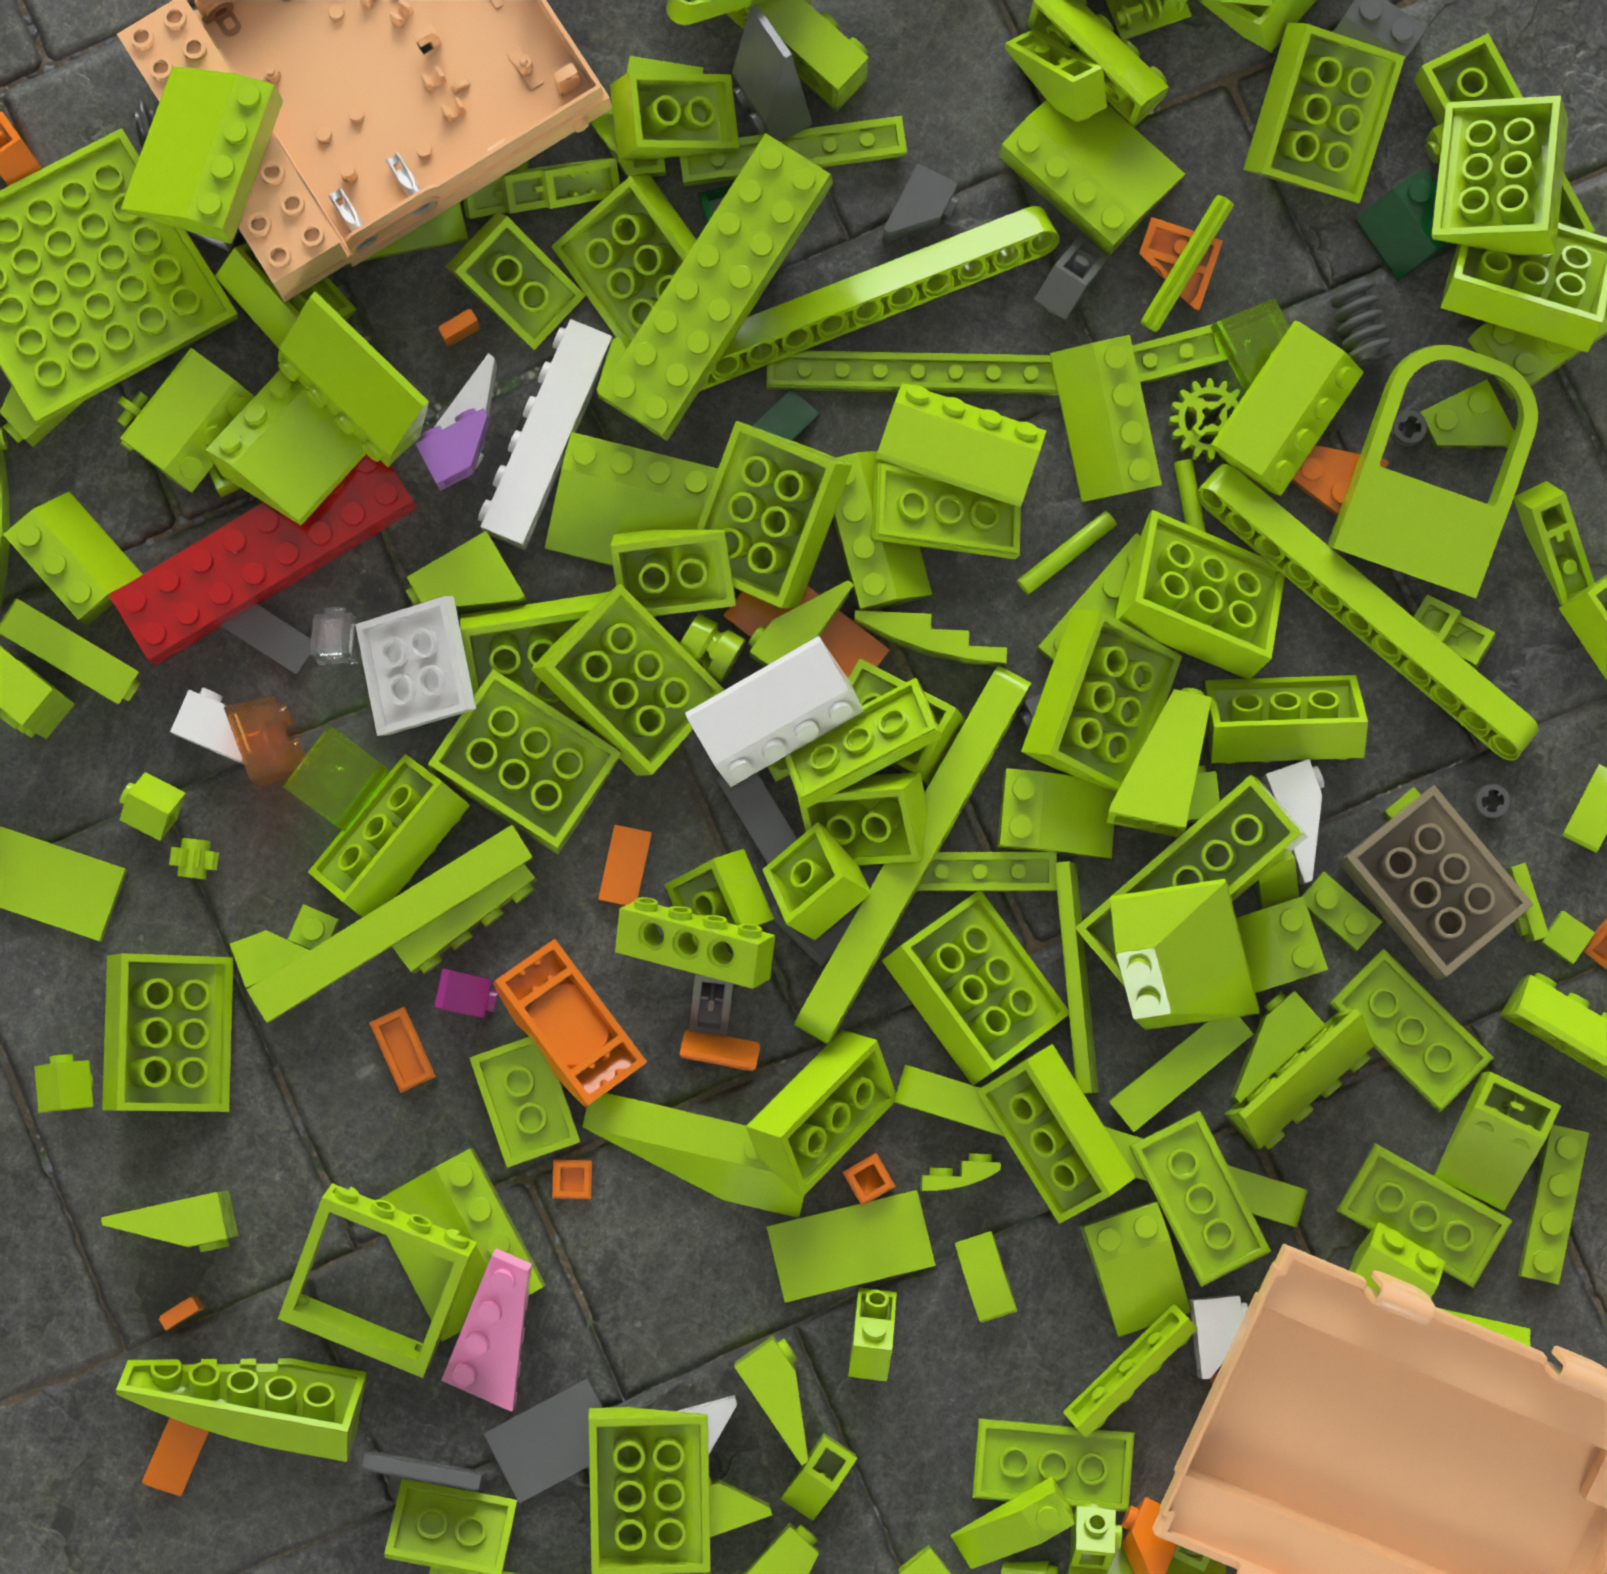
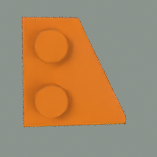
(1161, 250)
(1327, 476)

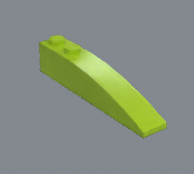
(694, 1148)
(272, 1405)

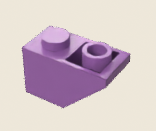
(455, 450)

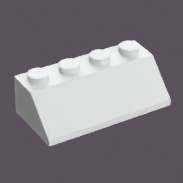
(774, 711)

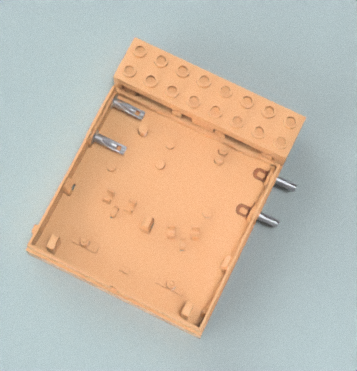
(366, 121)

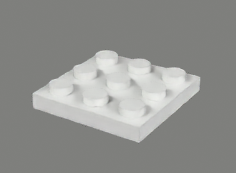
(415, 666)

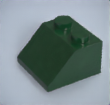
(1402, 225)

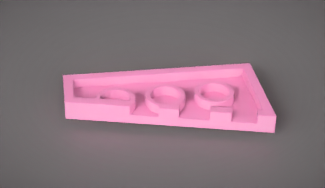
(491, 1339)

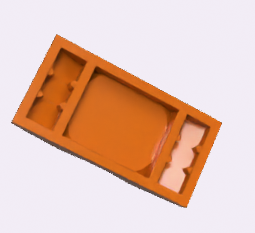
(568, 1023)

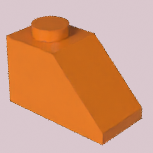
(15, 156)
(1142, 1547)

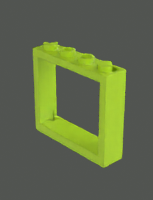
(355, 1331)

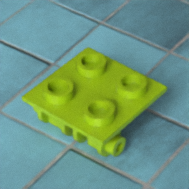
(1142, 16)

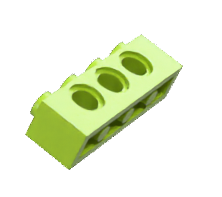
(640, 939)

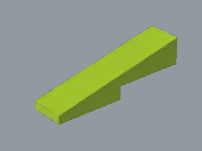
(1179, 1070)

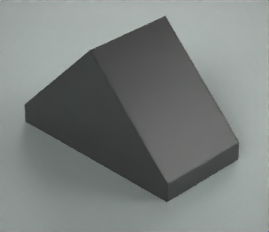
(710, 1006)

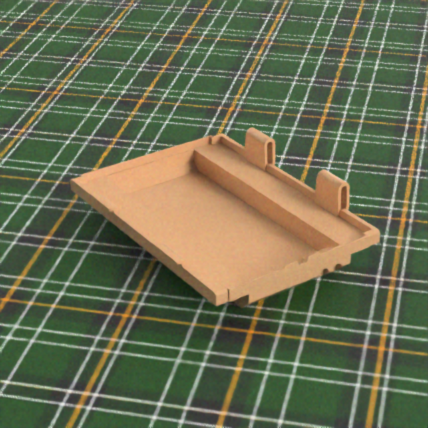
(1389, 1440)

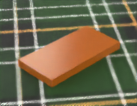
(842, 636)

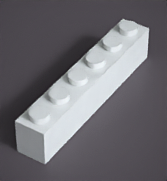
(542, 444)

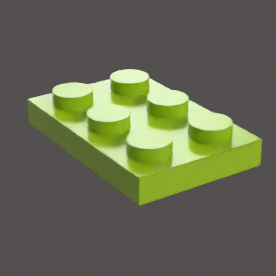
(524, 1101)
(450, 1528)

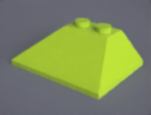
(1182, 955)

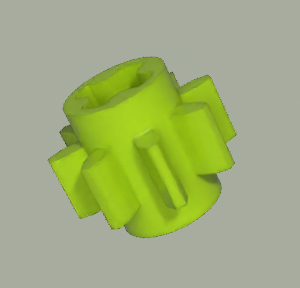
(193, 858)

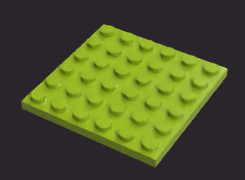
(93, 286)

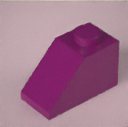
(466, 994)

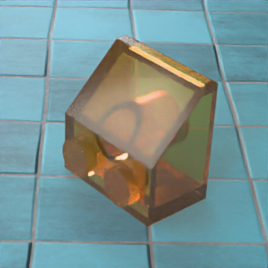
(265, 740)

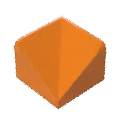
(868, 1179)

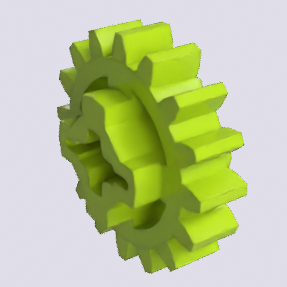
(1198, 410)

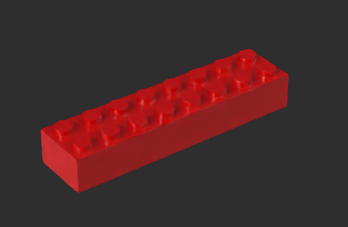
(255, 561)

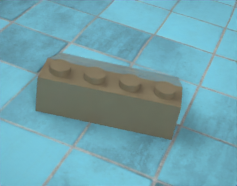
(1435, 883)

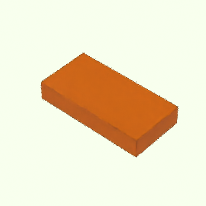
(625, 865)
(402, 1049)

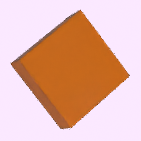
(459, 327)
(572, 1179)
(181, 1312)

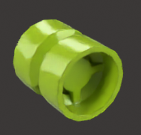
(712, 648)

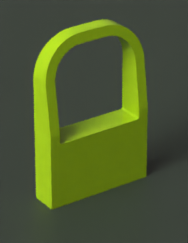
(1417, 523)

